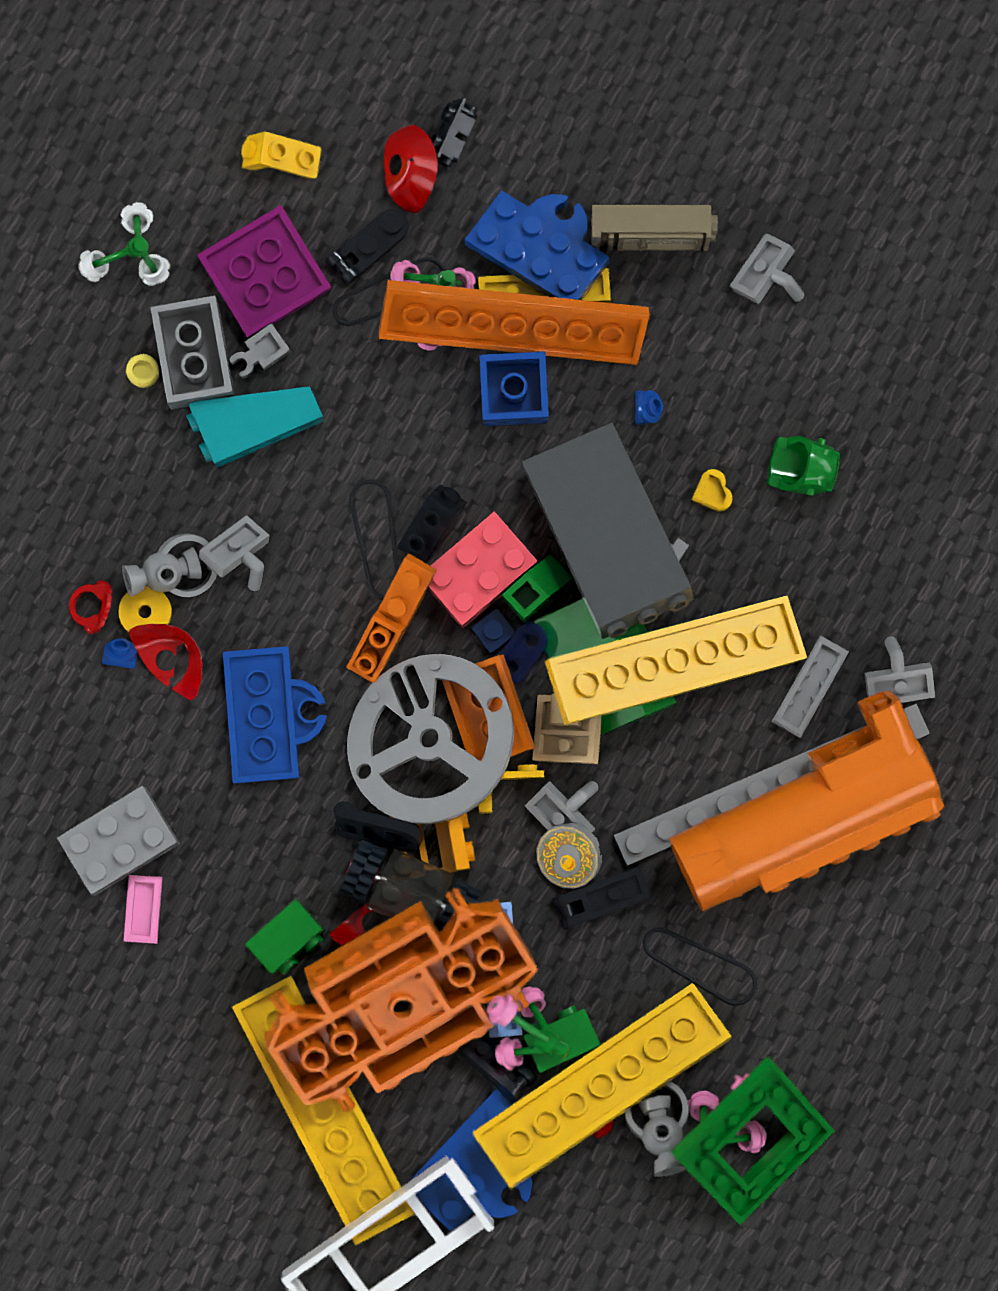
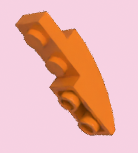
(391, 618)

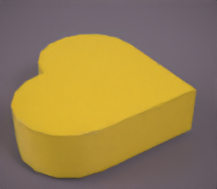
(712, 491)

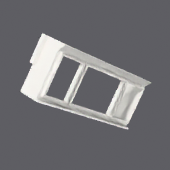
(418, 1264)

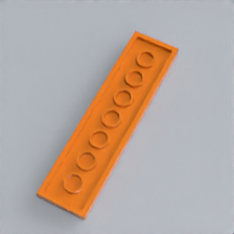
(513, 322)

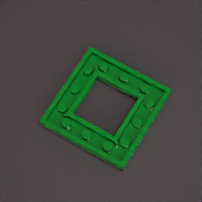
(700, 1148)

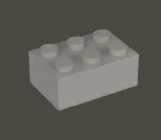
(192, 351)
(118, 840)

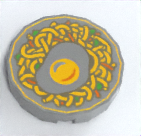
(569, 855)

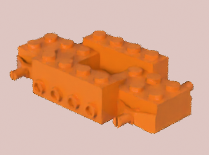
(407, 959)

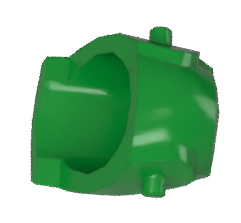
(803, 465)

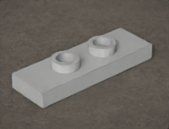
(810, 686)

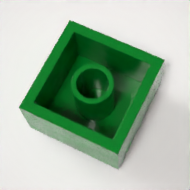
(286, 938)

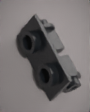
(455, 120)

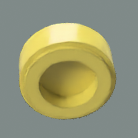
(142, 370)

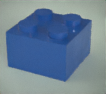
(514, 389)

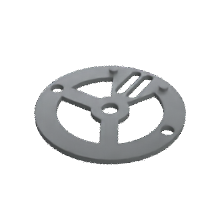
(482, 774)

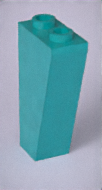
(251, 421)

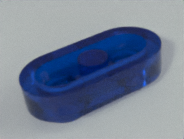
(523, 655)

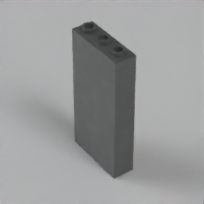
(608, 531)

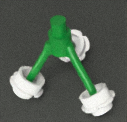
(151, 268)

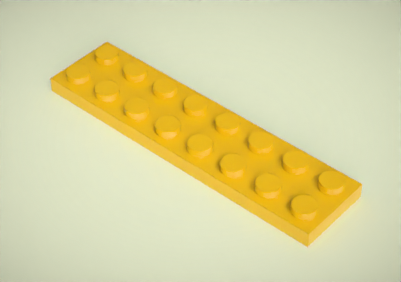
(675, 660)
(601, 1086)
(335, 1140)

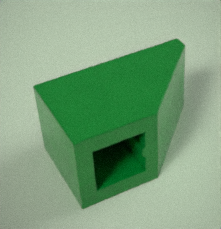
(536, 588)

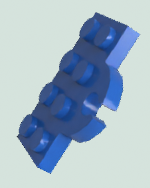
(539, 245)
(266, 714)
(443, 1197)

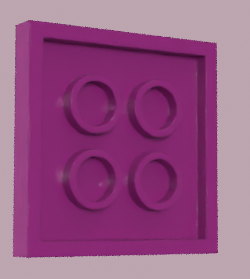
(264, 272)

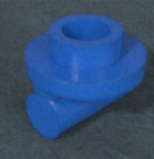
(647, 407)
(120, 653)

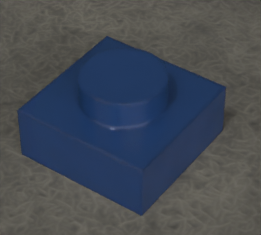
(493, 630)

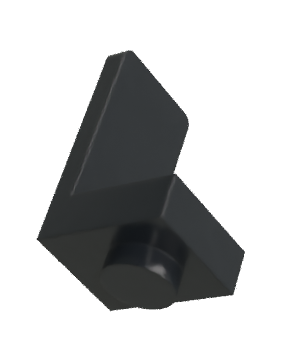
(431, 522)

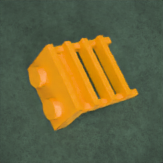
(453, 848)

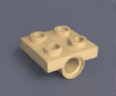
(562, 742)

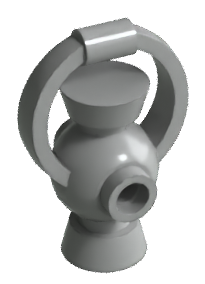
(173, 569)
(660, 1123)

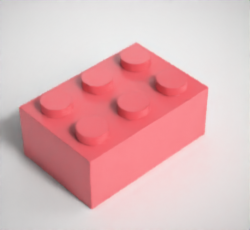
(479, 569)

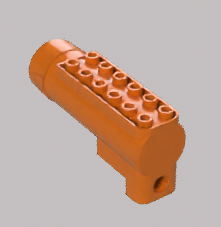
(857, 795)

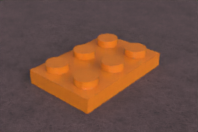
(472, 718)

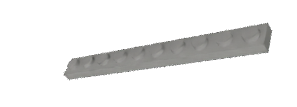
(653, 834)

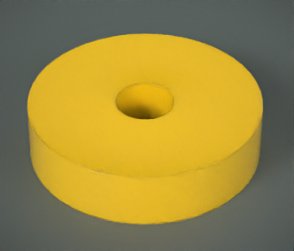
(130, 606)

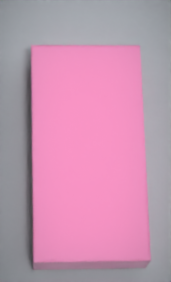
(143, 909)

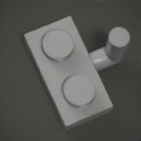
(764, 269)
(235, 547)
(906, 682)
(554, 808)

